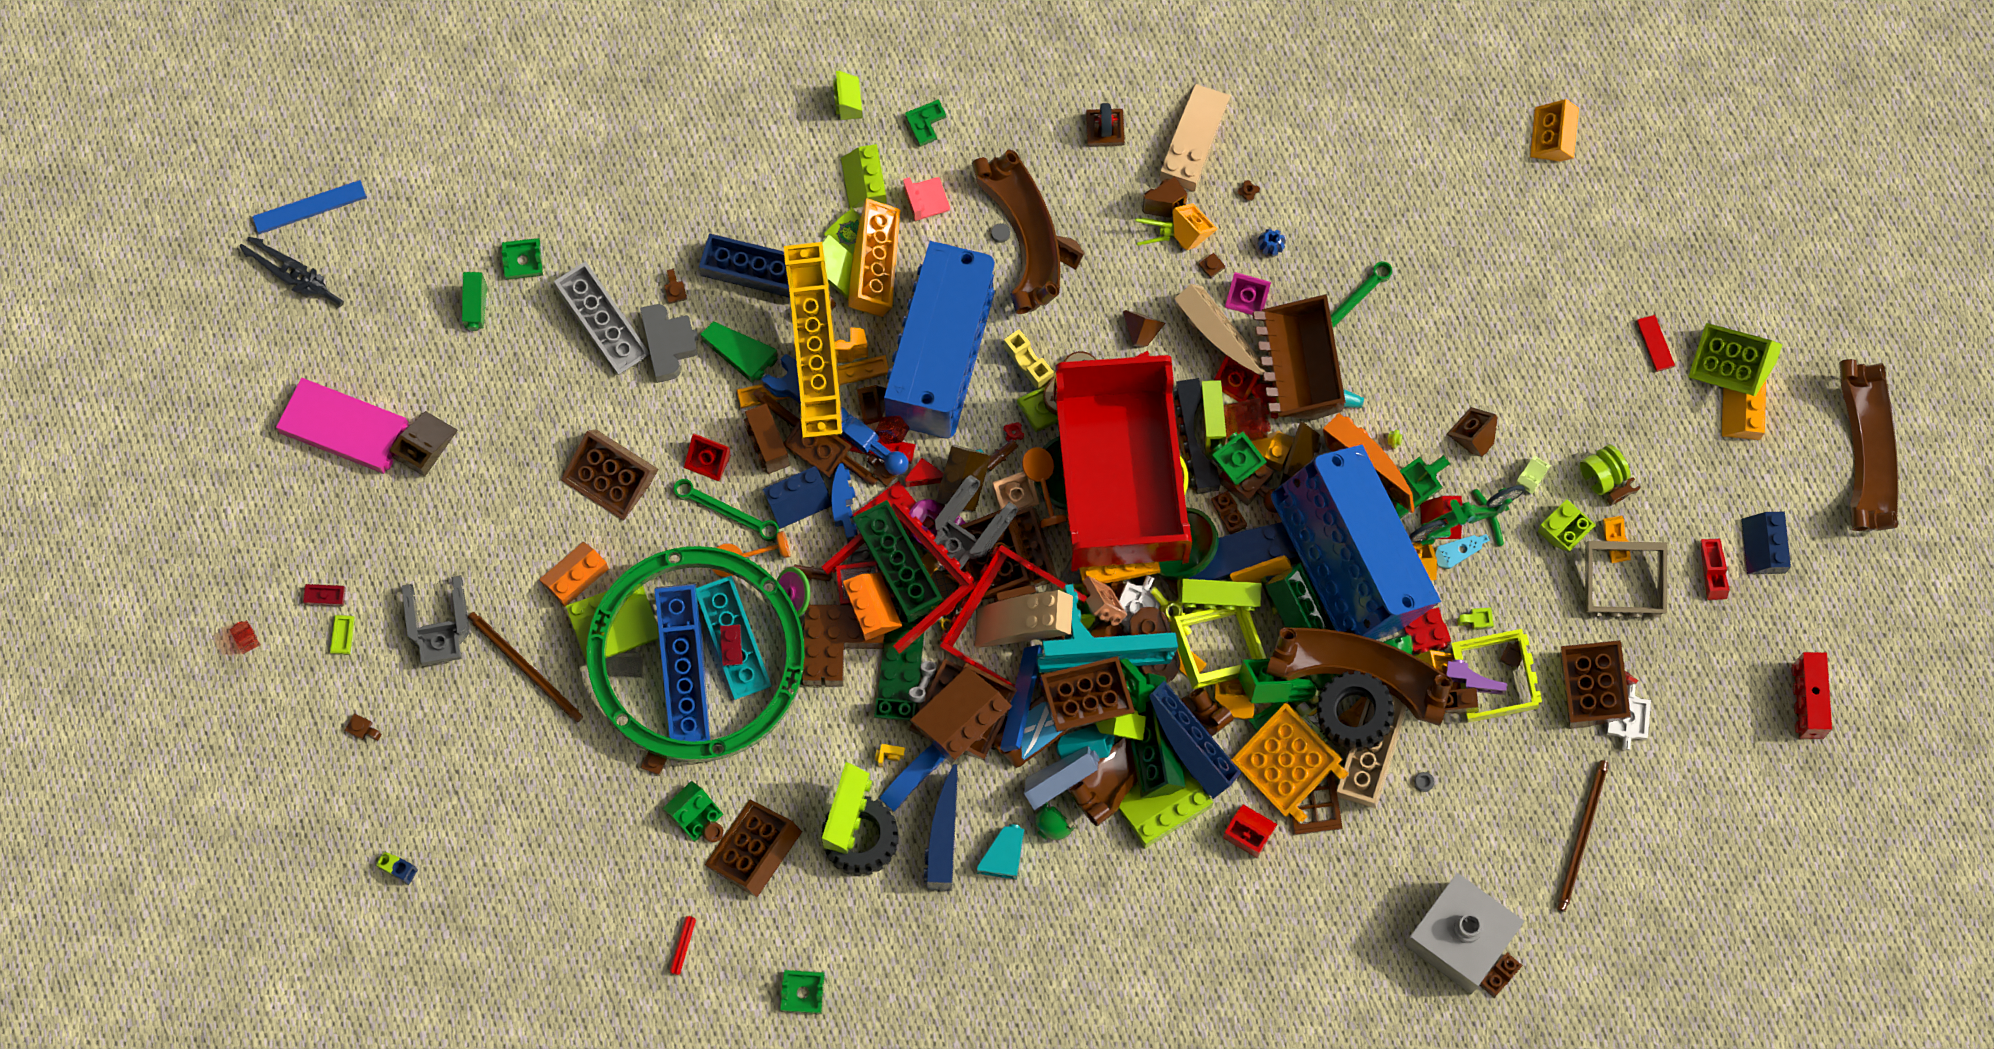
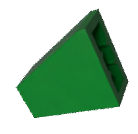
(474, 300)

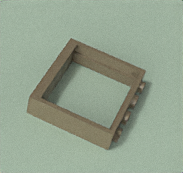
(1660, 547)

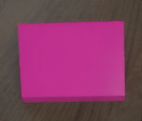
(1247, 293)

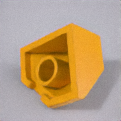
(1275, 449)

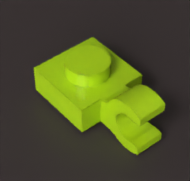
(1479, 618)

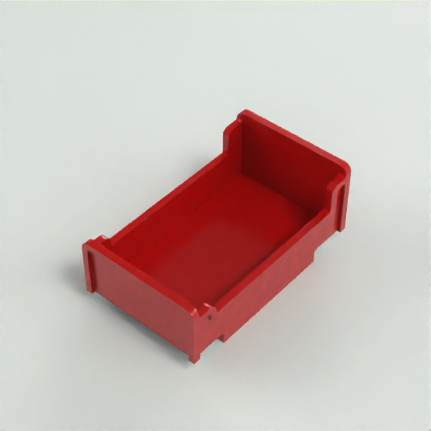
(1121, 461)

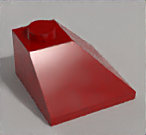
(1437, 507)

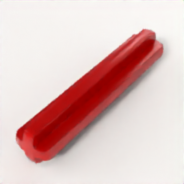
(682, 945)

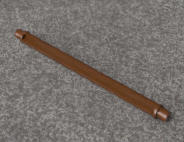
(793, 420)
(525, 667)
(1583, 833)

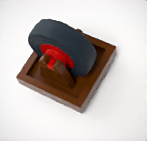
(1105, 126)

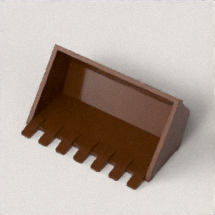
(1301, 359)

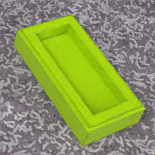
(342, 634)

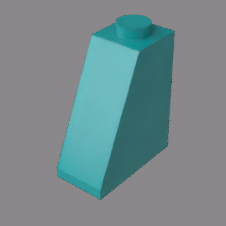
(1085, 737)
(1004, 854)

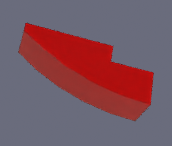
(1714, 569)

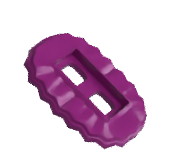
(930, 509)

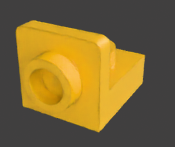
(893, 753)

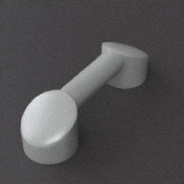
(917, 694)

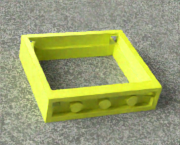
(1198, 616)
(1527, 661)

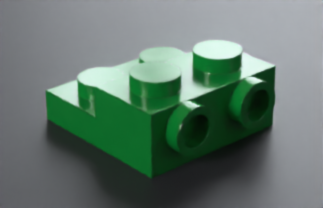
(1238, 457)

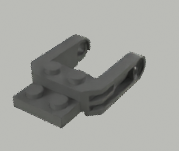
(956, 539)
(441, 640)

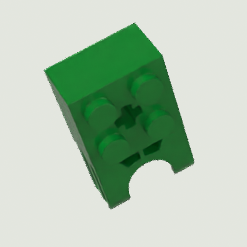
(1268, 688)

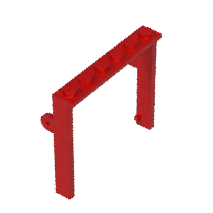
(937, 551)
(970, 604)

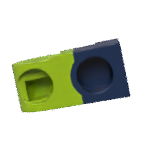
(397, 867)

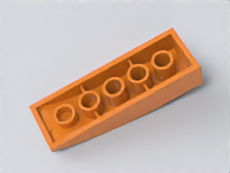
(1343, 434)

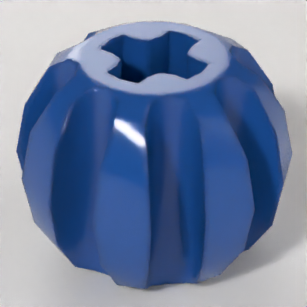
(1267, 240)

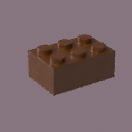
(766, 439)

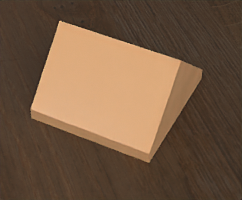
(1015, 489)

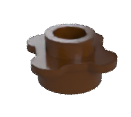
(1248, 195)

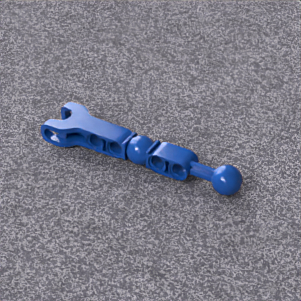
(852, 428)

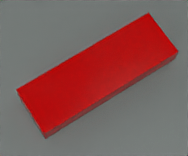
(1655, 343)

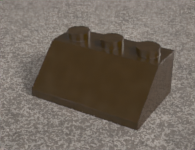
(1302, 450)
(961, 464)

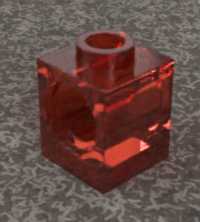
(892, 429)
(244, 636)

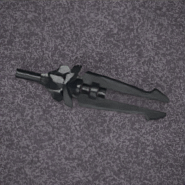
(310, 283)

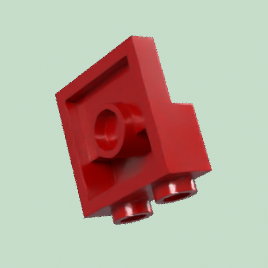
(1428, 632)

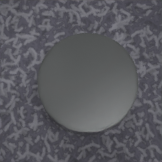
(1000, 232)
(1424, 782)

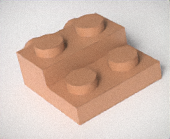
(1103, 602)

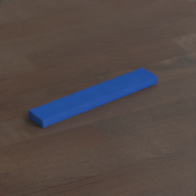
(309, 207)
(1022, 699)

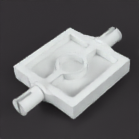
(1136, 597)
(1633, 727)

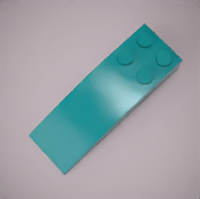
(722, 608)

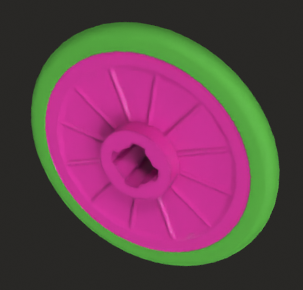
(796, 587)

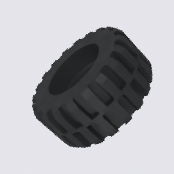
(1355, 685)
(880, 853)

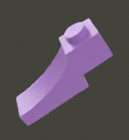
(1460, 673)

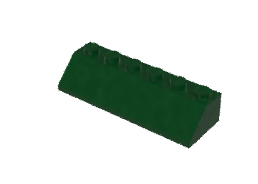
(1299, 607)
(1155, 759)

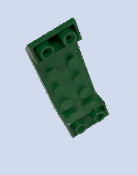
(899, 673)

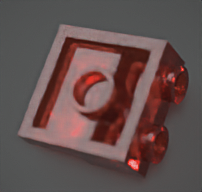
(1247, 417)

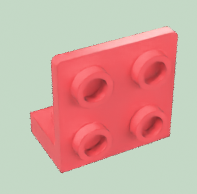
(926, 198)

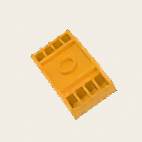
(848, 351)

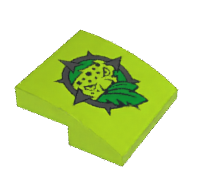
(846, 230)

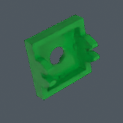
(513, 250)
(1139, 690)
(792, 982)

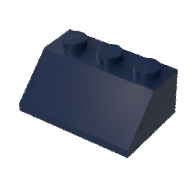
(797, 497)
(1766, 543)

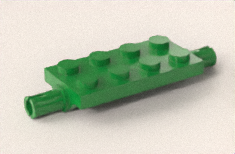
(1421, 481)

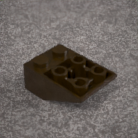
(422, 443)

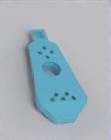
(1452, 550)

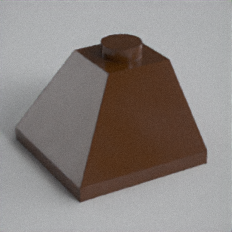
(1475, 431)

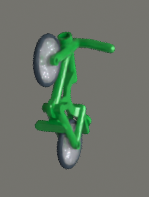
(1469, 513)

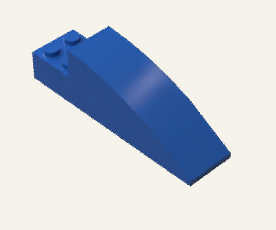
(683, 662)

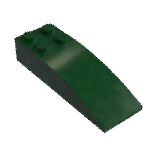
(898, 561)

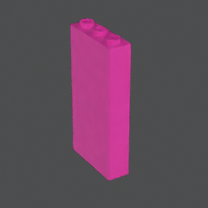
(342, 425)

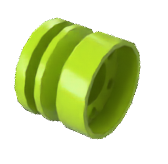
(1607, 467)

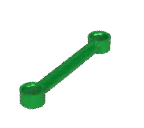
(1361, 293)
(726, 510)

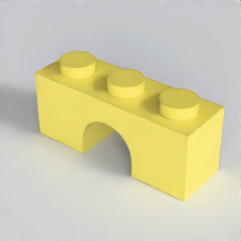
(1021, 352)

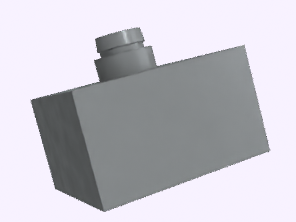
(1464, 933)

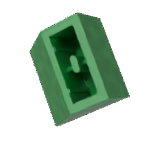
(692, 810)

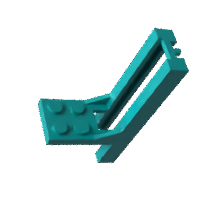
(1083, 648)

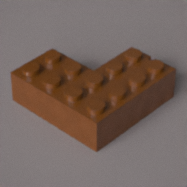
(826, 636)

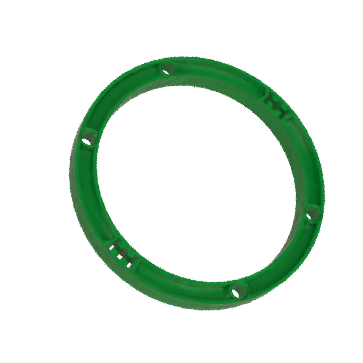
(695, 558)

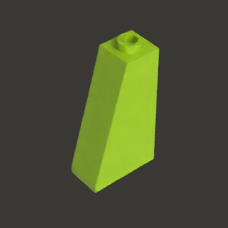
(1213, 416)

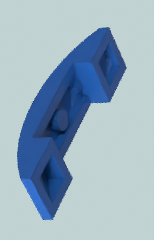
(912, 777)

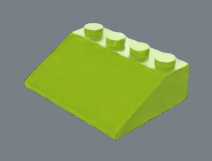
(1734, 359)
(631, 627)
(1161, 815)

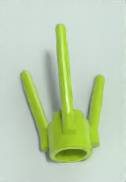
(1166, 230)

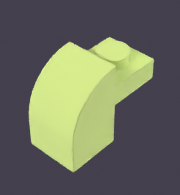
(1533, 474)

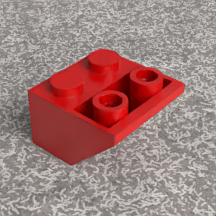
(1249, 831)

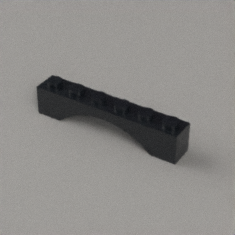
(1205, 473)

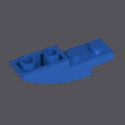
(841, 497)

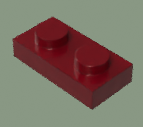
(324, 595)
(731, 645)

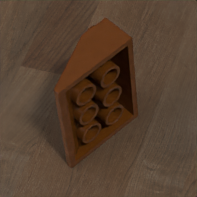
(609, 473)
(1595, 683)
(1086, 694)
(960, 714)
(754, 847)

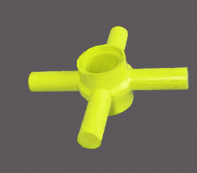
(1165, 605)

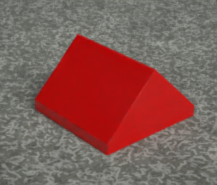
(1236, 379)
(707, 457)

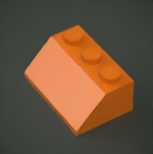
(574, 573)
(871, 604)

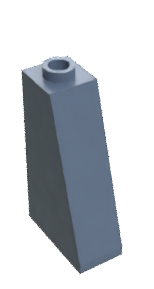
(1060, 776)

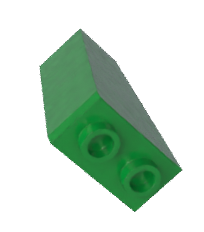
(740, 351)

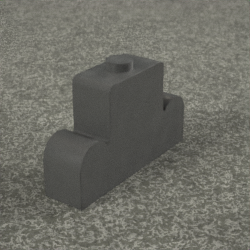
(668, 340)

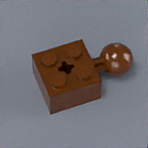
(1252, 486)

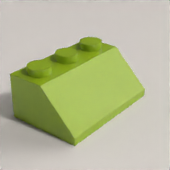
(863, 176)

